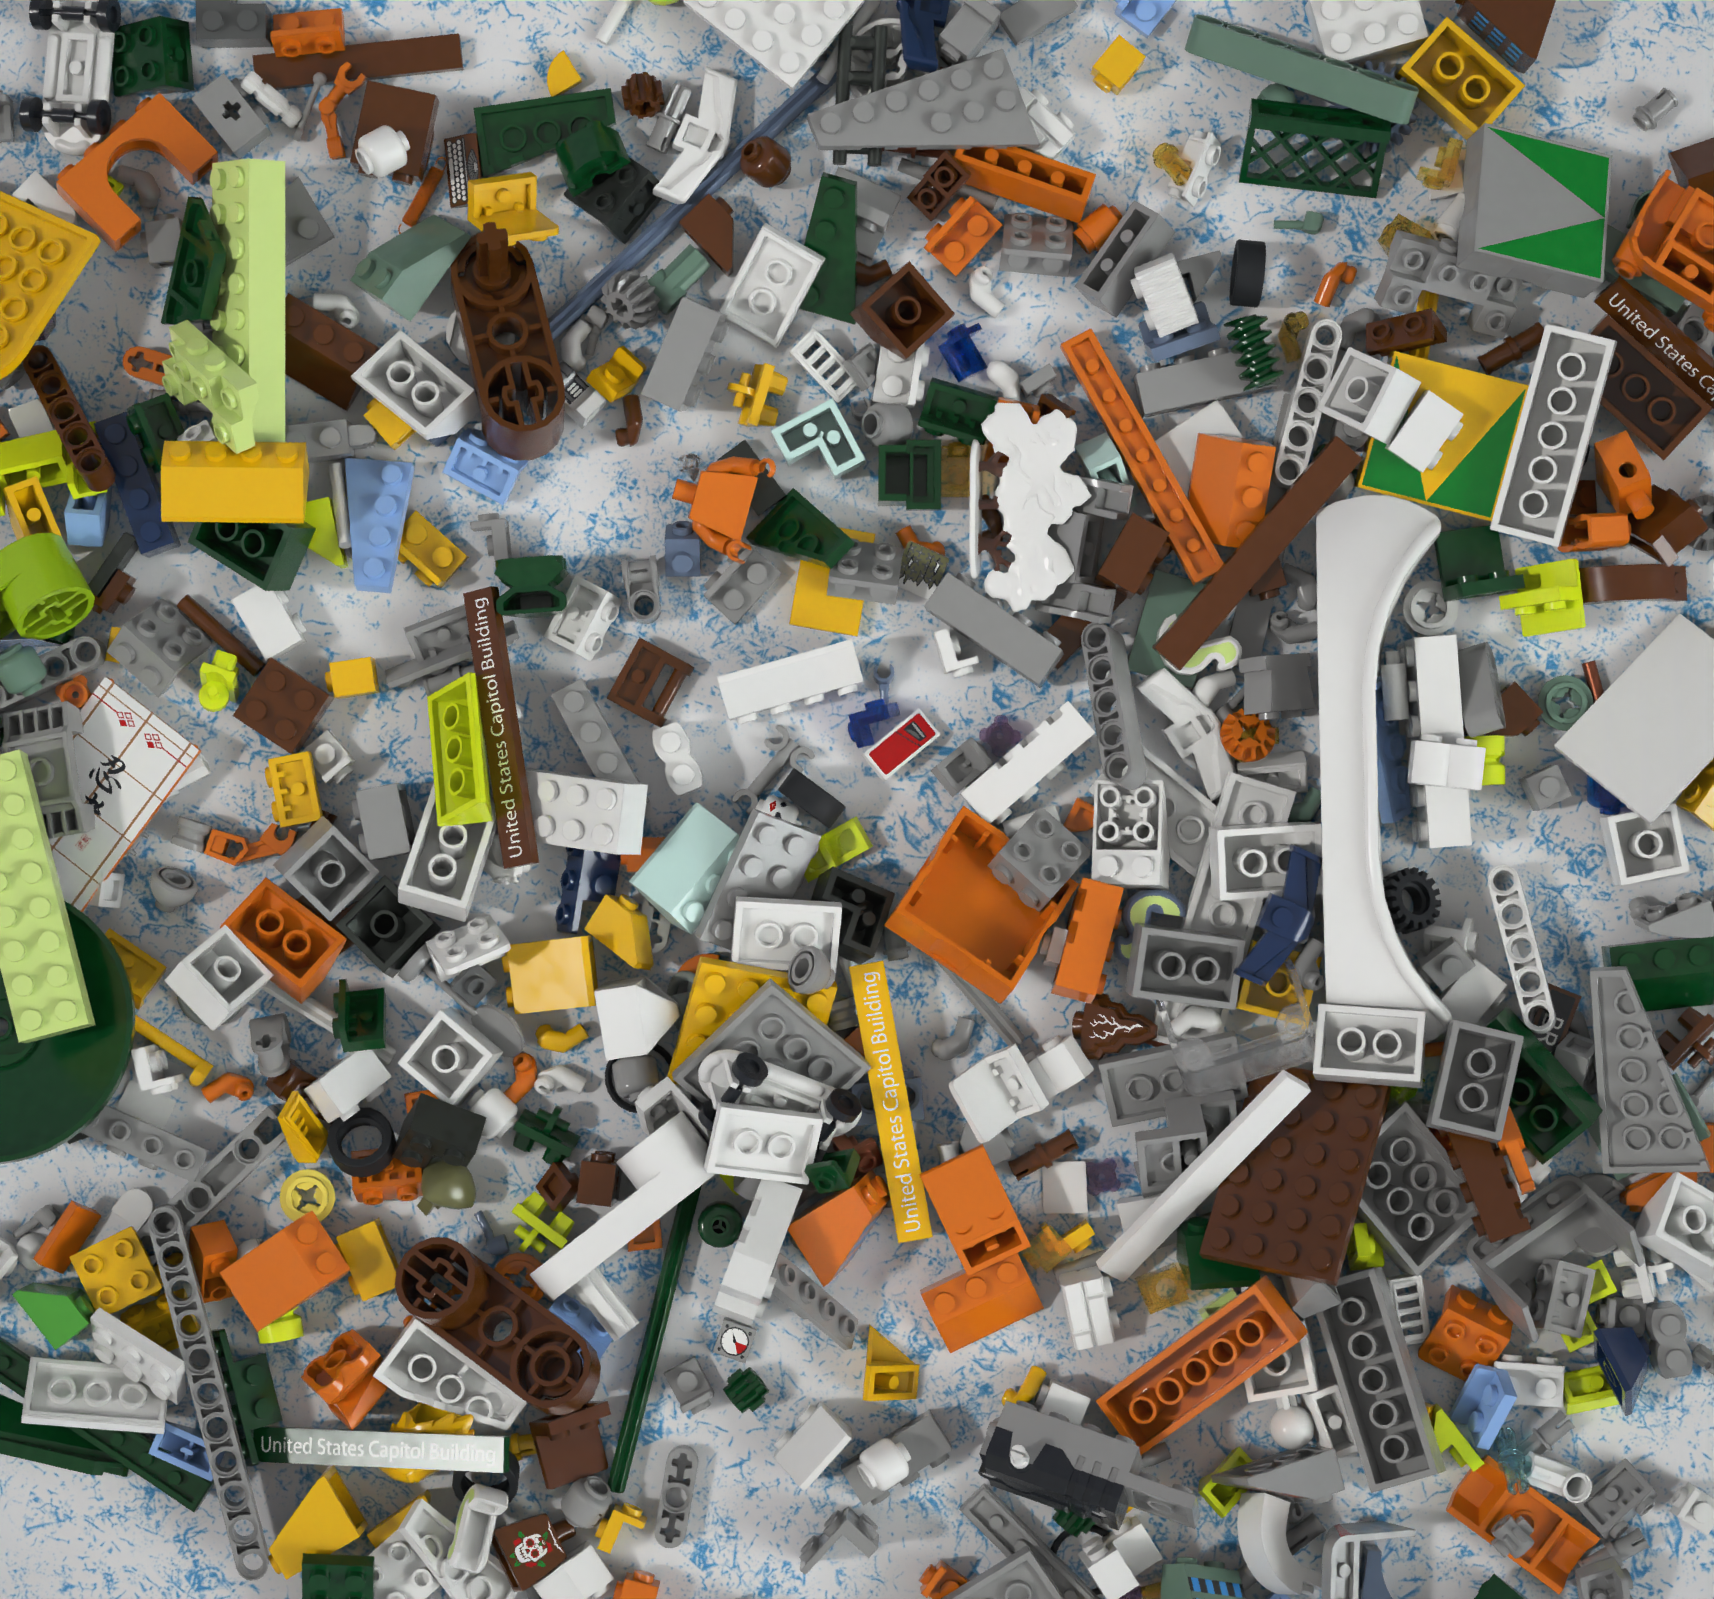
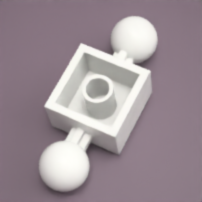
(1282, 1379)

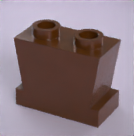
(1668, 528)

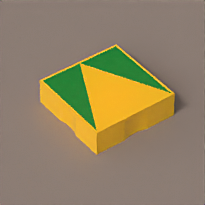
(1472, 463)

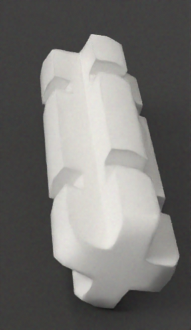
(271, 99)

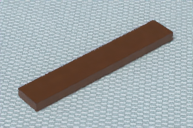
(373, 60)

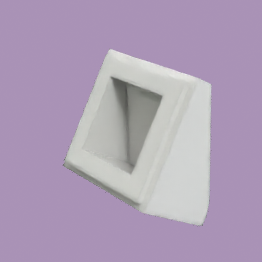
(30, 418)

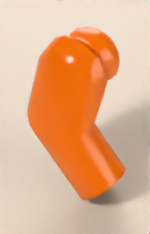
(525, 1076)

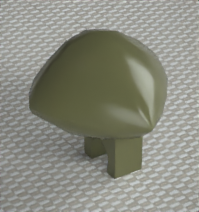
(446, 1187)

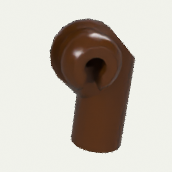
(871, 274)

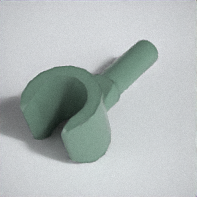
(1311, 225)

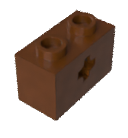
(599, 1179)

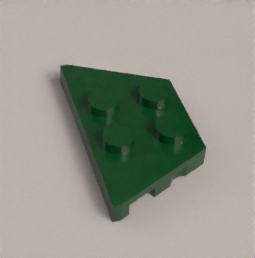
(196, 268)

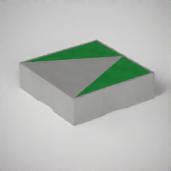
(1534, 210)

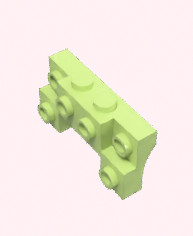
(208, 375)

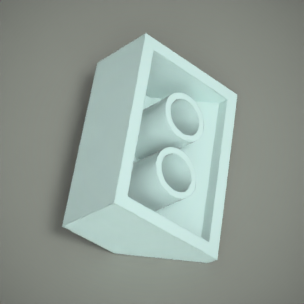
(687, 867)

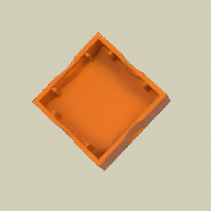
(968, 916)

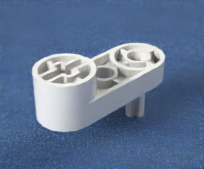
(664, 1172)

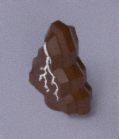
(1108, 1027)

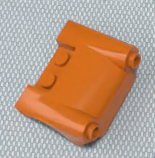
(1673, 243)

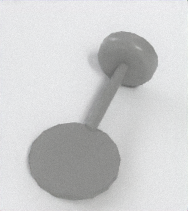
(488, 1019)

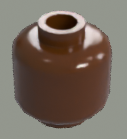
(765, 162)

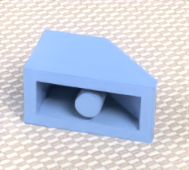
(88, 519)

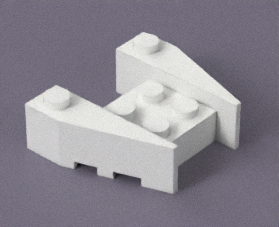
(756, 1252)

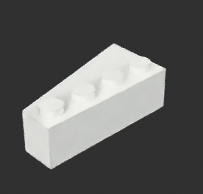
(1027, 763)

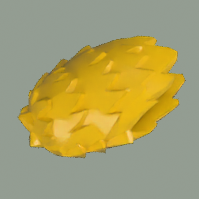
(427, 1420)

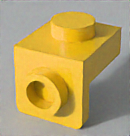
(1078, 1236)
(609, 1528)

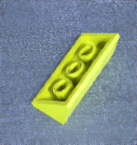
(459, 754)

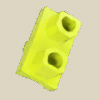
(219, 682)
(529, 1213)

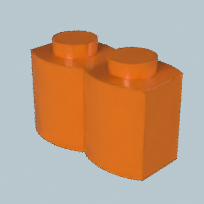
(1596, 532)

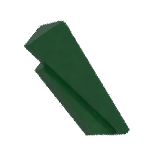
(51, 1444)

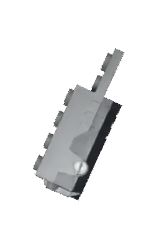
(1076, 1469)

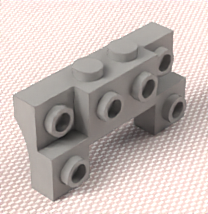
(1430, 265)
(1082, 538)

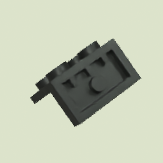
(620, 199)

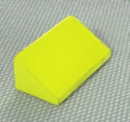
(1586, 1391)

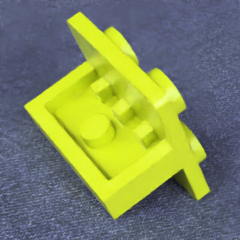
(1550, 598)

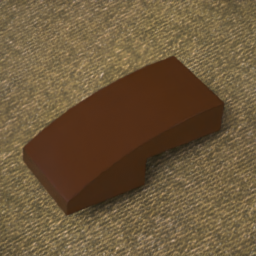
(939, 185)

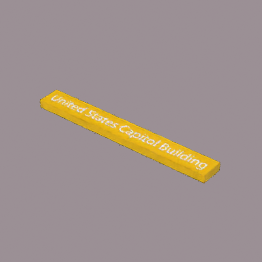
(890, 1101)

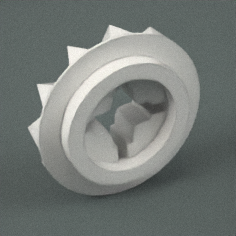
(1414, 614)

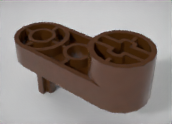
(499, 297)
(537, 1354)

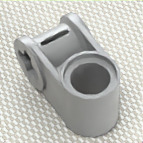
(642, 586)
(271, 1043)

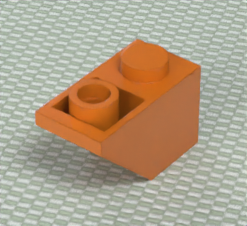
(211, 1253)

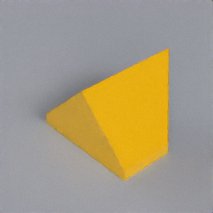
(888, 1371)

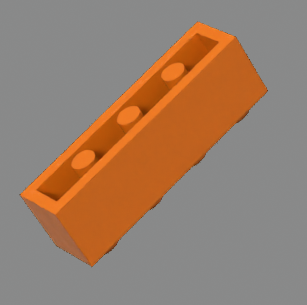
(1029, 179)

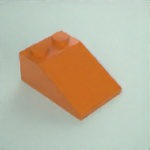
(285, 1271)

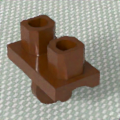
(1699, 1029)

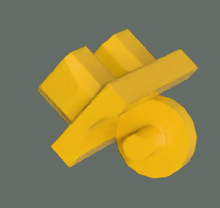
(752, 392)

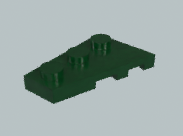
(801, 532)

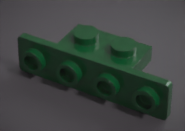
(249, 1393)

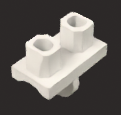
(1643, 1284)

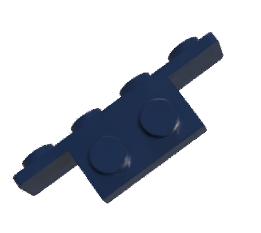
(587, 877)

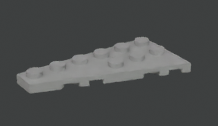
(945, 109)
(1642, 1113)

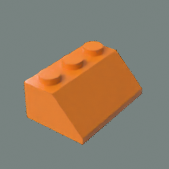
(1230, 485)
(286, 939)
(981, 1303)

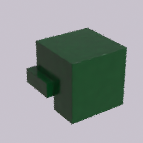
(910, 475)

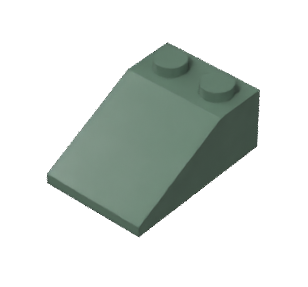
(410, 265)

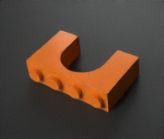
(152, 128)

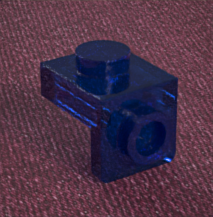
(962, 353)
(859, 722)

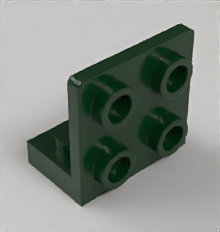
(152, 57)
(1473, 564)

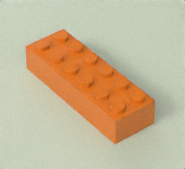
(1202, 1365)

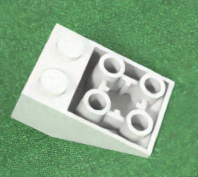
(1131, 836)

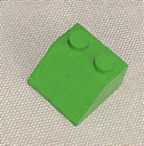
(56, 1310)

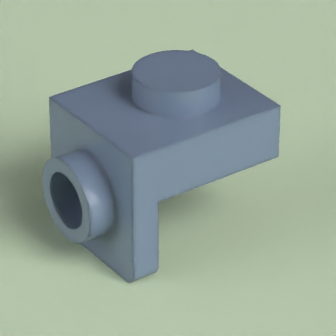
(682, 550)

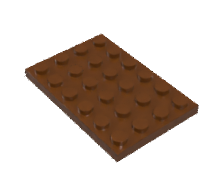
(1302, 1186)

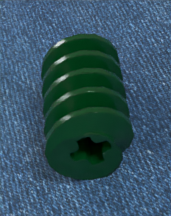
(1254, 351)

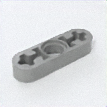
(663, 1520)

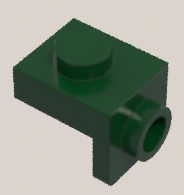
(834, 1171)

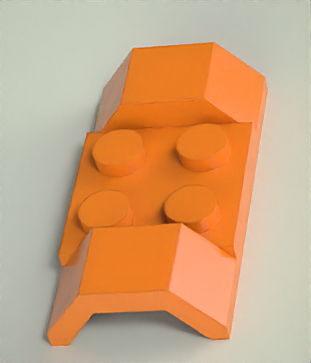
(1558, 1538)

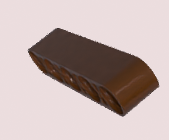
(62, 404)

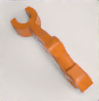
(329, 105)

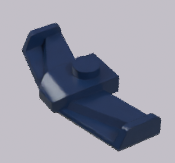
(917, 31)
(1284, 918)

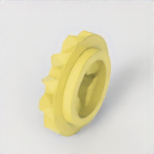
(305, 1179)

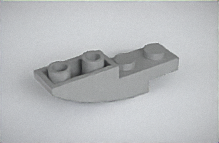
(1686, 918)

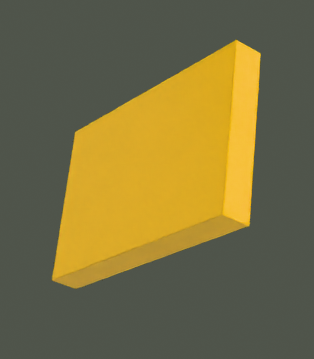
(822, 612)

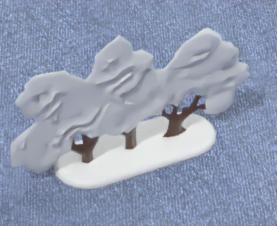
(1030, 497)

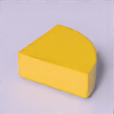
(562, 75)

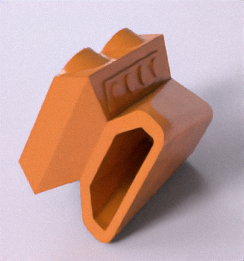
(346, 1378)

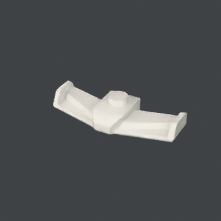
(700, 139)
(1193, 728)

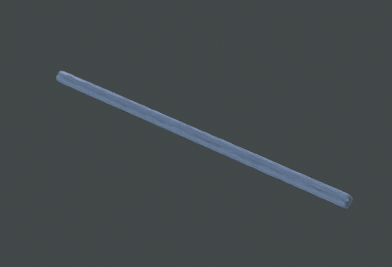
(670, 218)

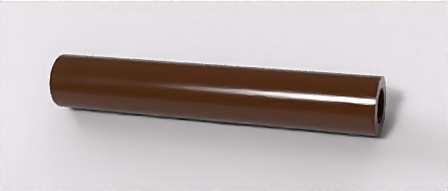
(220, 635)

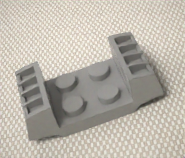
(48, 741)

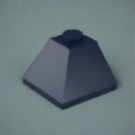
(1623, 1363)

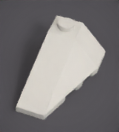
(439, 1375)

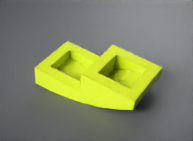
(838, 847)

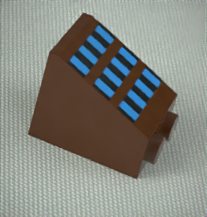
(1509, 27)

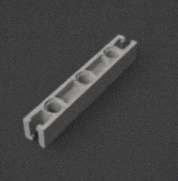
(218, 1178)

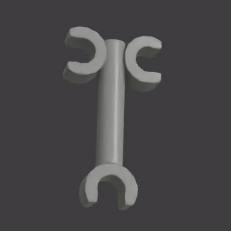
(787, 751)

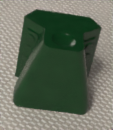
(531, 586)

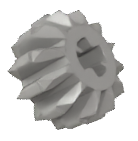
(630, 299)

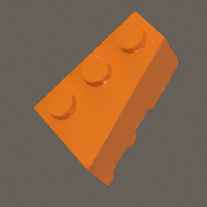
(1088, 941)

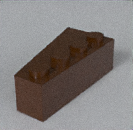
(1486, 1187)

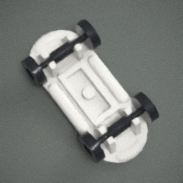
(76, 72)
(749, 1080)

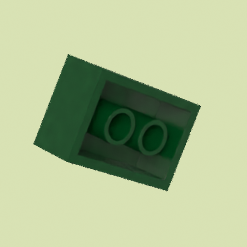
(257, 551)

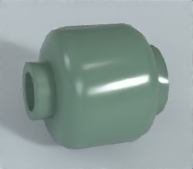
(21, 670)

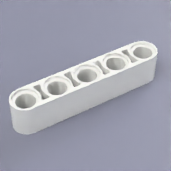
(1311, 387)
(1521, 932)

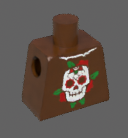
(530, 1548)

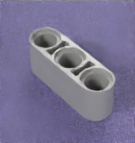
(1480, 690)

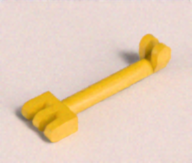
(200, 1066)

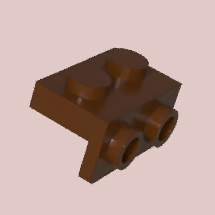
(1404, 333)

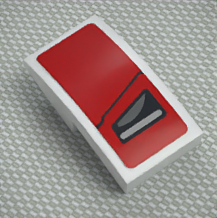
(901, 745)

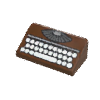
(462, 164)

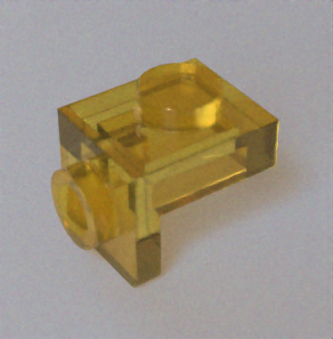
(1046, 1249)

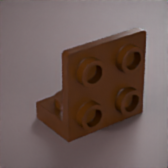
(570, 1444)

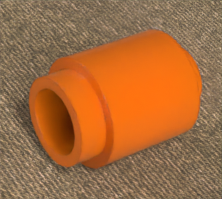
(1096, 228)

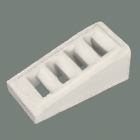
(803, 345)
(1404, 1281)

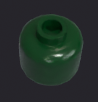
(724, 1212)

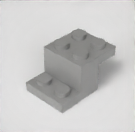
(1191, 1128)

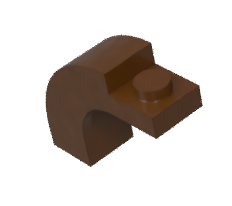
(1633, 583)

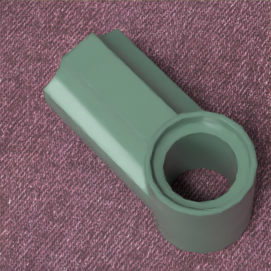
(678, 278)

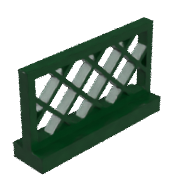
(1320, 122)

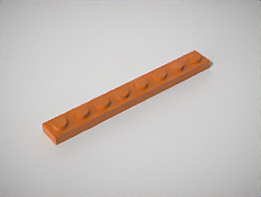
(1142, 456)

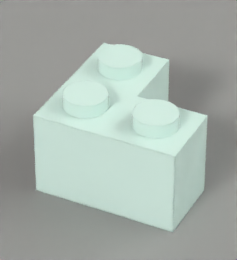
(820, 430)

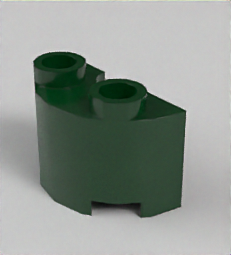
(589, 153)

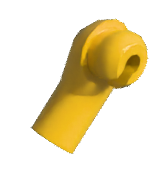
(558, 1041)

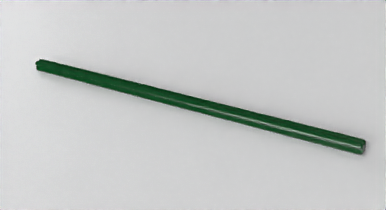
(652, 1342)

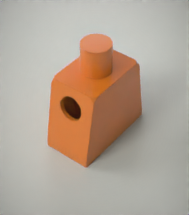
(1628, 487)

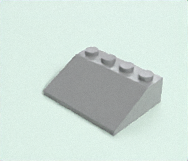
(1412, 1193)

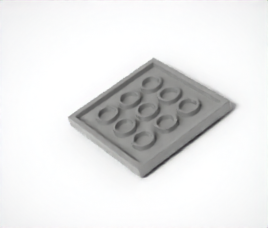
(783, 1034)

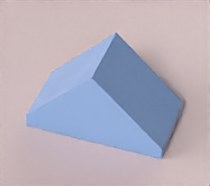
(187, 1449)

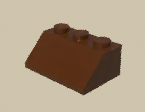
(323, 353)

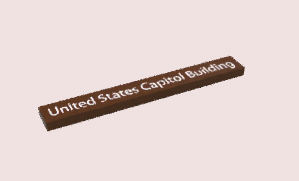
(1659, 336)
(501, 728)

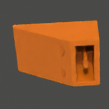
(975, 1210)

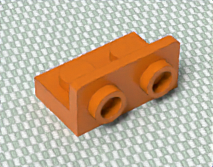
(308, 32)
(962, 235)
(393, 1182)

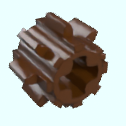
(642, 95)

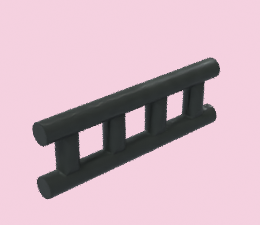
(846, 77)

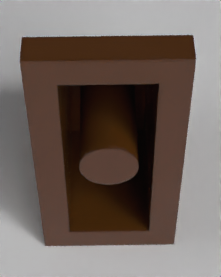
(712, 230)
(1519, 712)

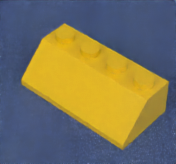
(217, 485)

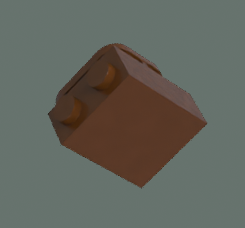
(405, 111)

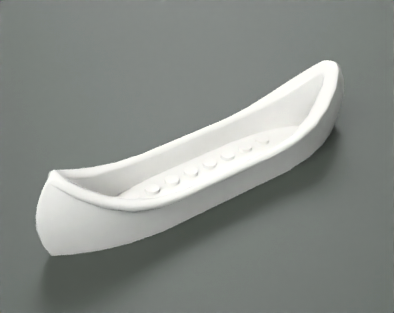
(1362, 562)

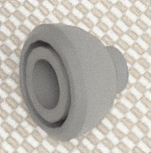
(172, 888)
(810, 971)

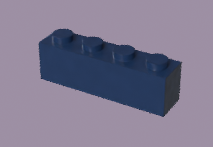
(136, 487)

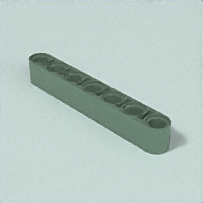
(1301, 69)

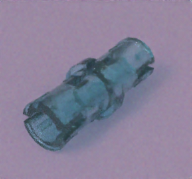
(1511, 1461)

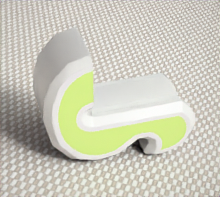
(1223, 651)
(476, 1527)

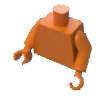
(723, 501)

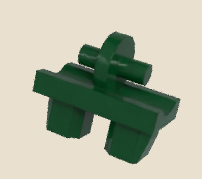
(546, 1130)

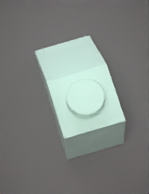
(1102, 461)

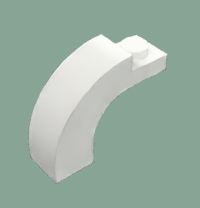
(1265, 1546)

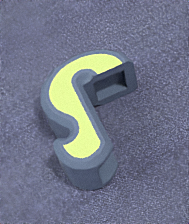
(1139, 909)

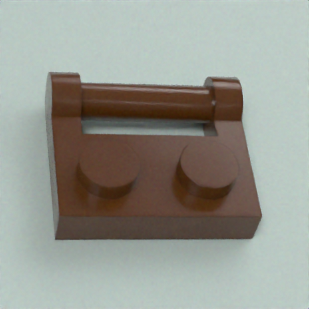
(639, 678)

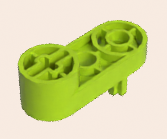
(41, 588)

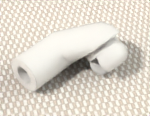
(1196, 1017)
(557, 1077)

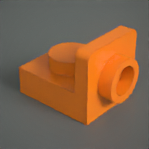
(940, 1580)

